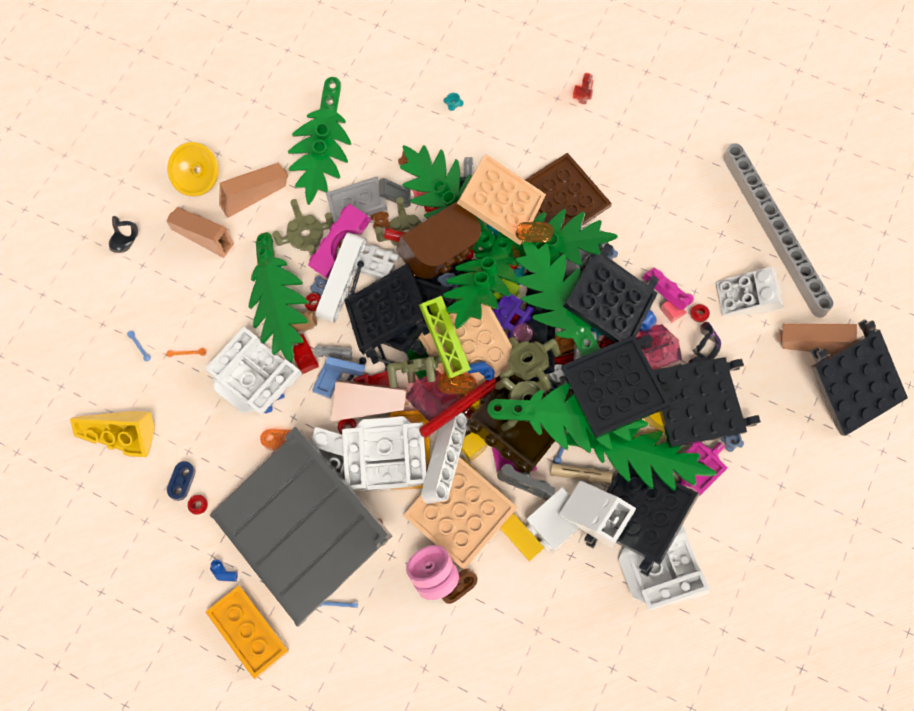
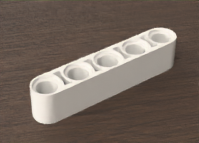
(340, 277)
(444, 460)

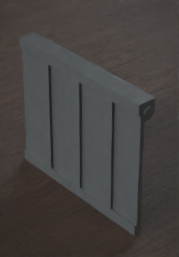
(300, 526)

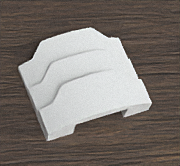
(250, 374)
(384, 454)
(671, 581)

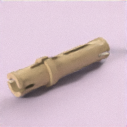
(581, 473)

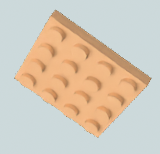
(500, 197)
(480, 341)
(466, 518)

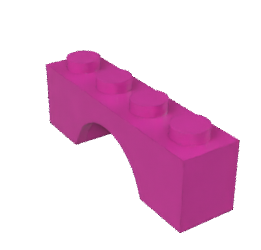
(350, 221)

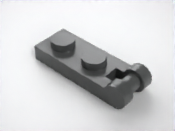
(525, 482)

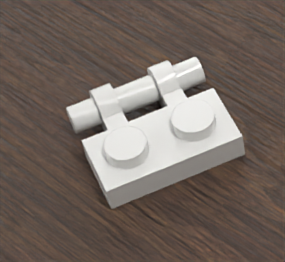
(375, 266)

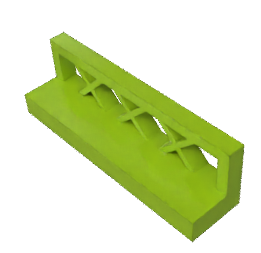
(447, 335)

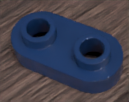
(179, 481)

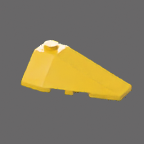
(123, 431)

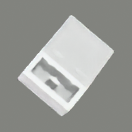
(750, 293)
(331, 446)
(597, 513)

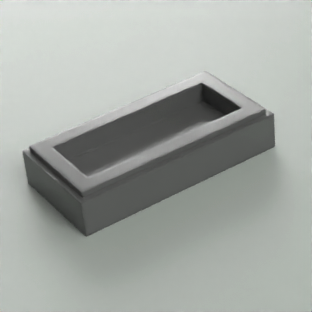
(391, 191)

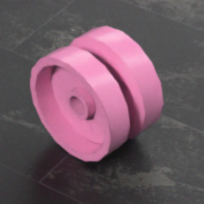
(432, 572)

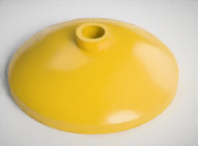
(183, 169)

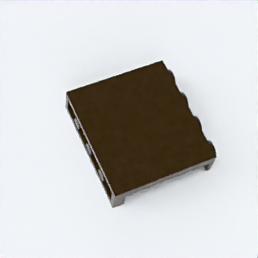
(519, 443)

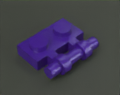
(506, 311)

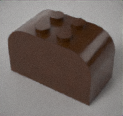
(440, 242)

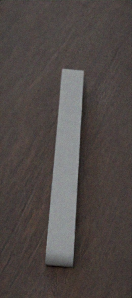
(776, 236)

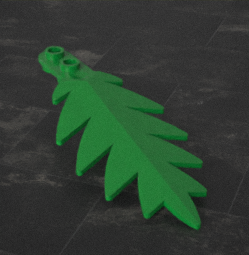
(320, 143)
(442, 189)
(567, 240)
(483, 279)
(549, 281)
(275, 299)
(556, 416)
(642, 453)

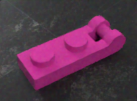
(669, 289)

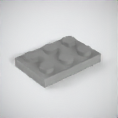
(361, 195)

